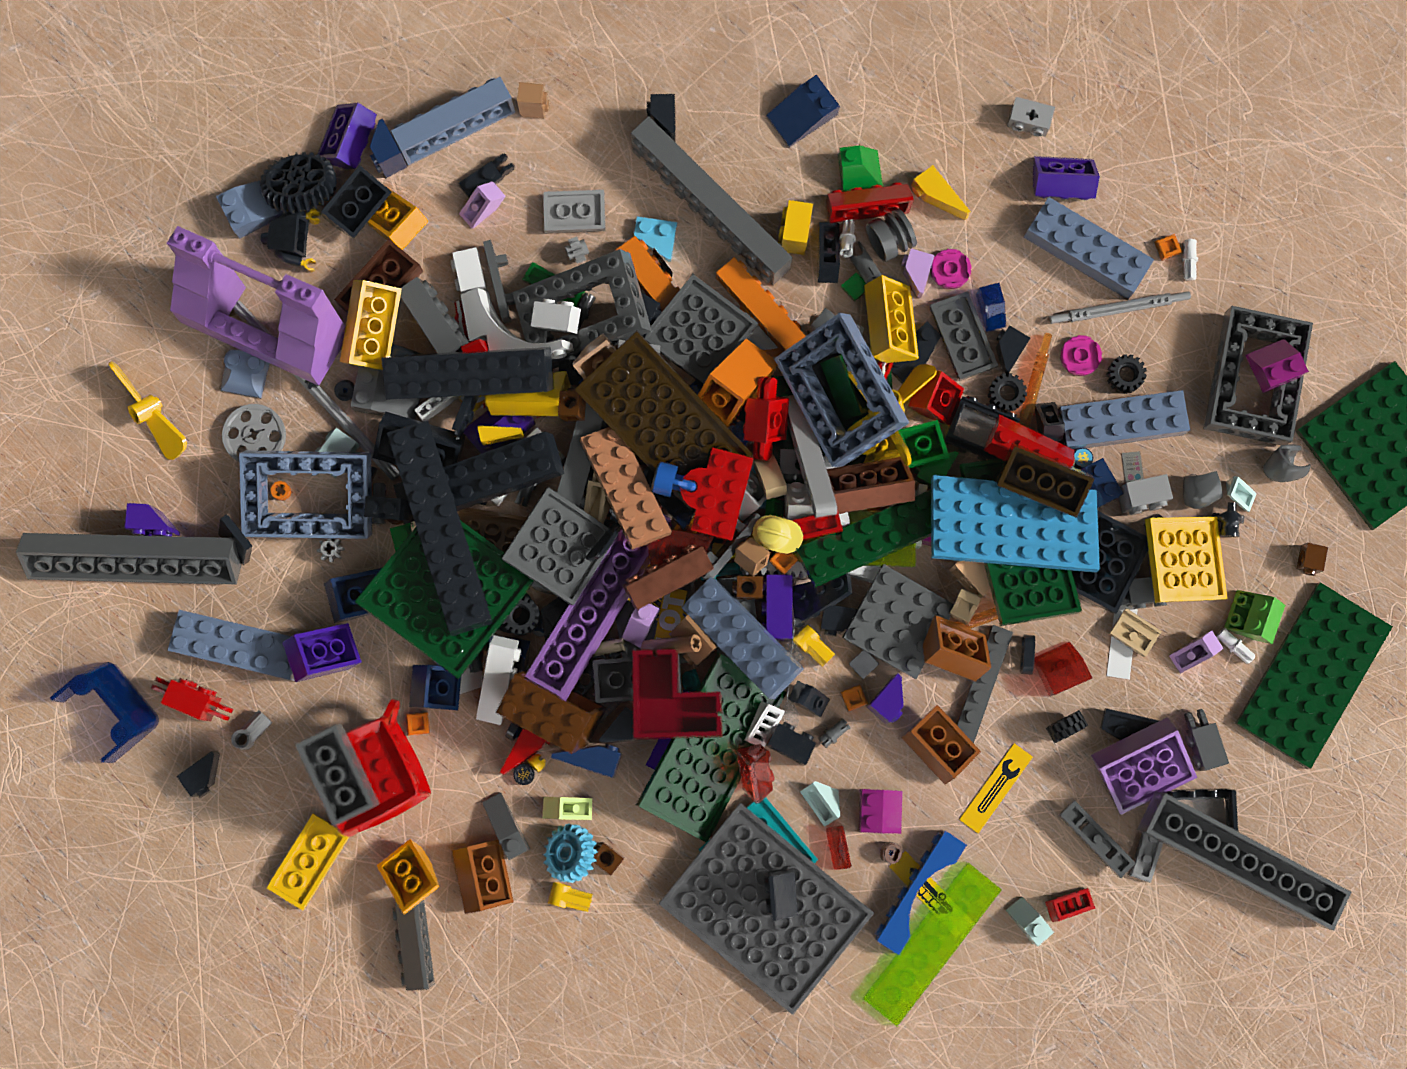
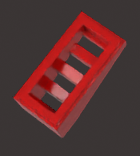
(1057, 909)

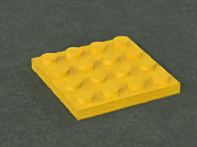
(1185, 559)

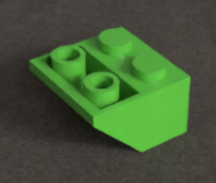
(1255, 616)

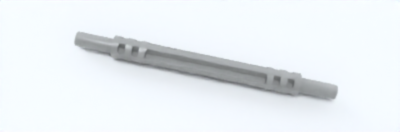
(1120, 307)

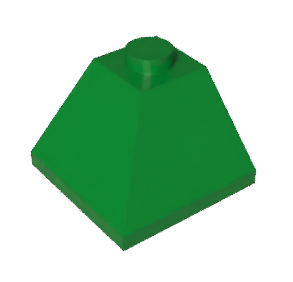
(859, 167)

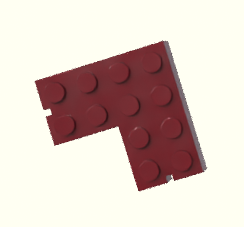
(662, 710)

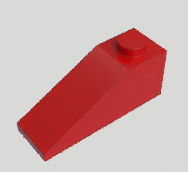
(524, 748)

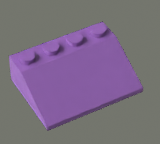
(1144, 764)

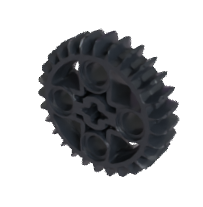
(298, 182)

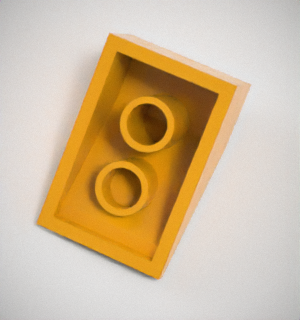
(397, 220)
(408, 875)

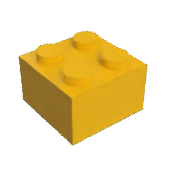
(795, 227)

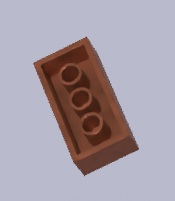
(387, 267)
(872, 484)
(667, 577)

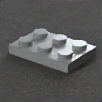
(574, 211)

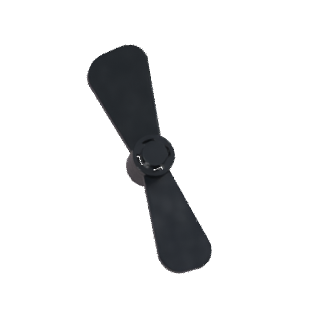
(607, 539)

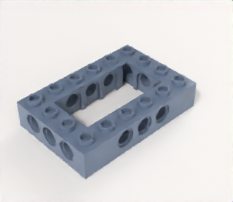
(796, 368)
(254, 494)

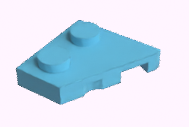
(657, 235)

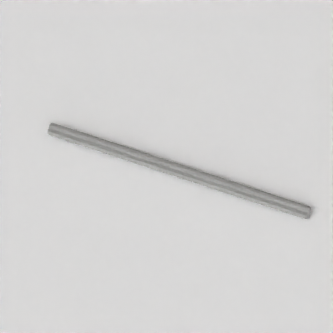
(331, 407)

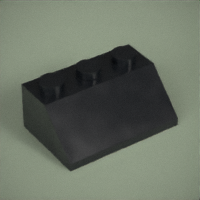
(355, 202)

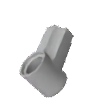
(253, 729)

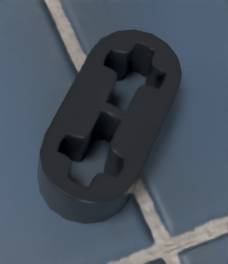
(1027, 654)

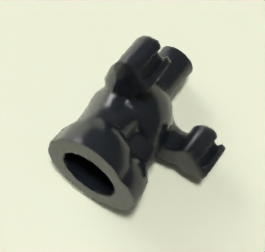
(1229, 521)

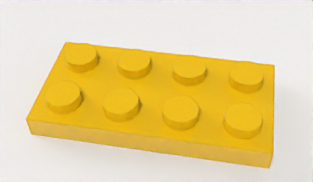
(307, 862)

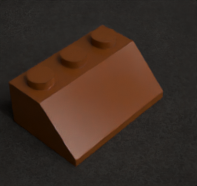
(956, 649)
(941, 745)
(482, 876)

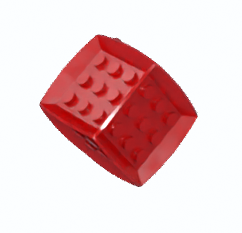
(390, 768)

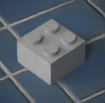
(1145, 494)

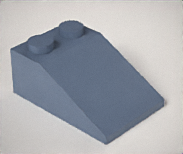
(246, 208)

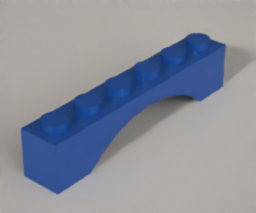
(896, 931)

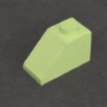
(567, 808)

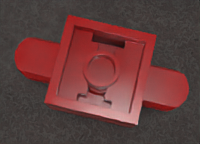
(765, 418)
(189, 699)

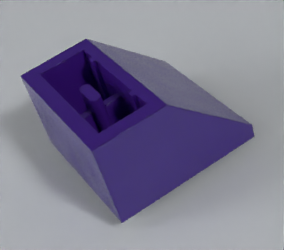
(148, 521)

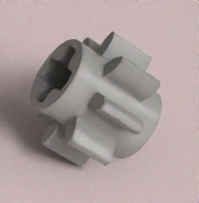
(577, 249)
(326, 546)

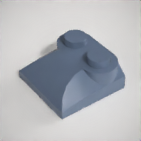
(244, 374)

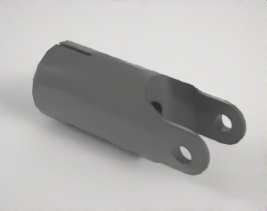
(865, 265)

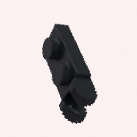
(486, 174)

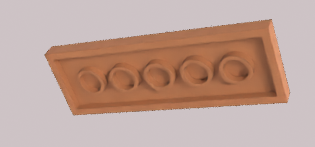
(625, 487)

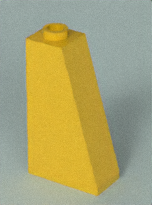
(529, 403)

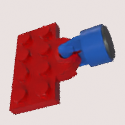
(712, 491)

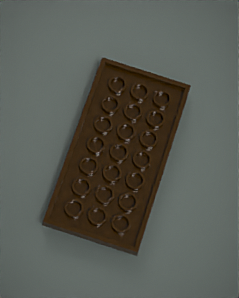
(656, 410)

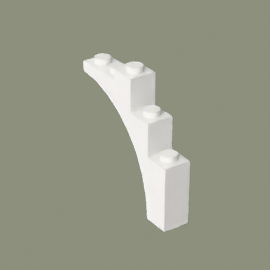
(485, 325)

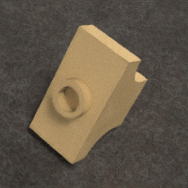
(965, 606)

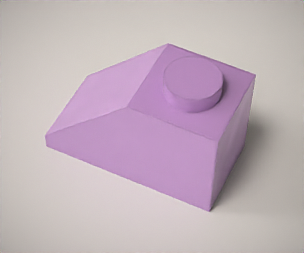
(482, 204)
(917, 269)
(640, 624)
(1196, 652)

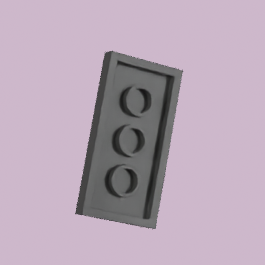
(963, 336)

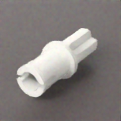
(847, 238)
(1189, 259)
(1235, 646)

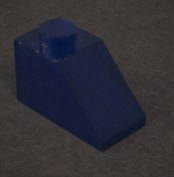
(992, 306)

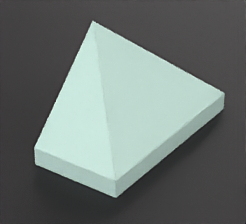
(1240, 493)
(823, 801)

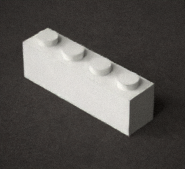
(497, 677)

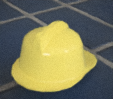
(777, 534)

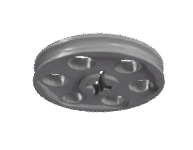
(246, 428)

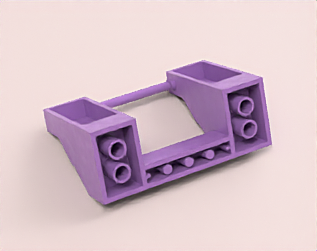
(209, 289)

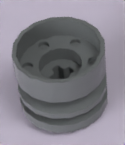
(891, 235)

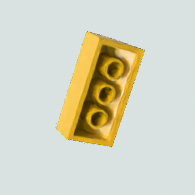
(890, 320)
(370, 324)

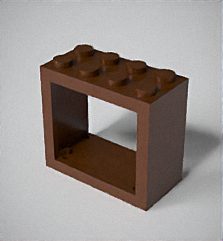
(559, 721)

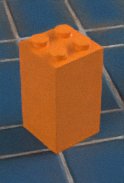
(736, 380)

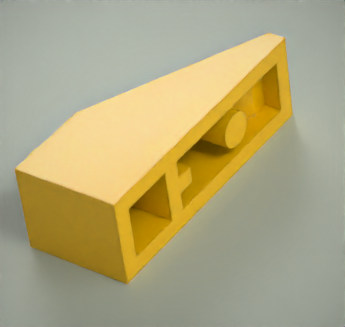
(937, 192)

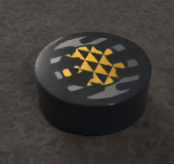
(524, 774)

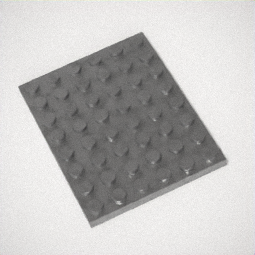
(725, 906)

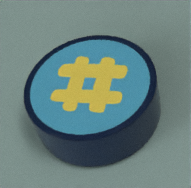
(1083, 458)

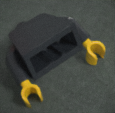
(288, 237)

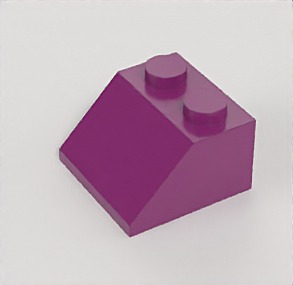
(1276, 365)
(880, 811)

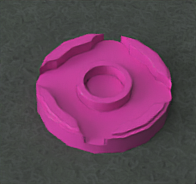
(950, 269)
(1081, 355)

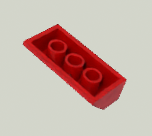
(868, 203)
(1008, 431)

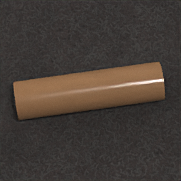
(682, 644)

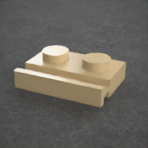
(1135, 632)

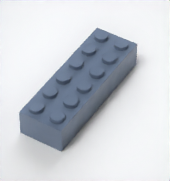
(453, 120)
(1088, 248)
(1125, 420)
(742, 638)
(230, 644)

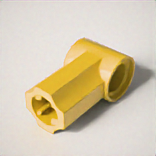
(810, 642)
(565, 896)

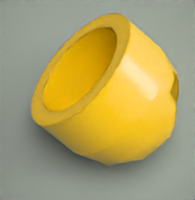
(536, 763)

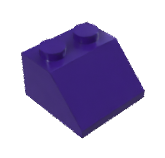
(889, 701)

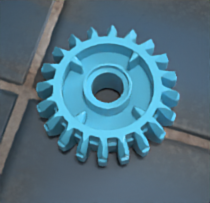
(568, 839)

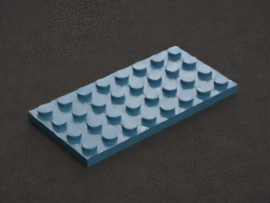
(997, 526)

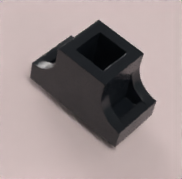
(809, 698)

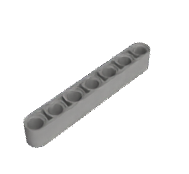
(810, 462)

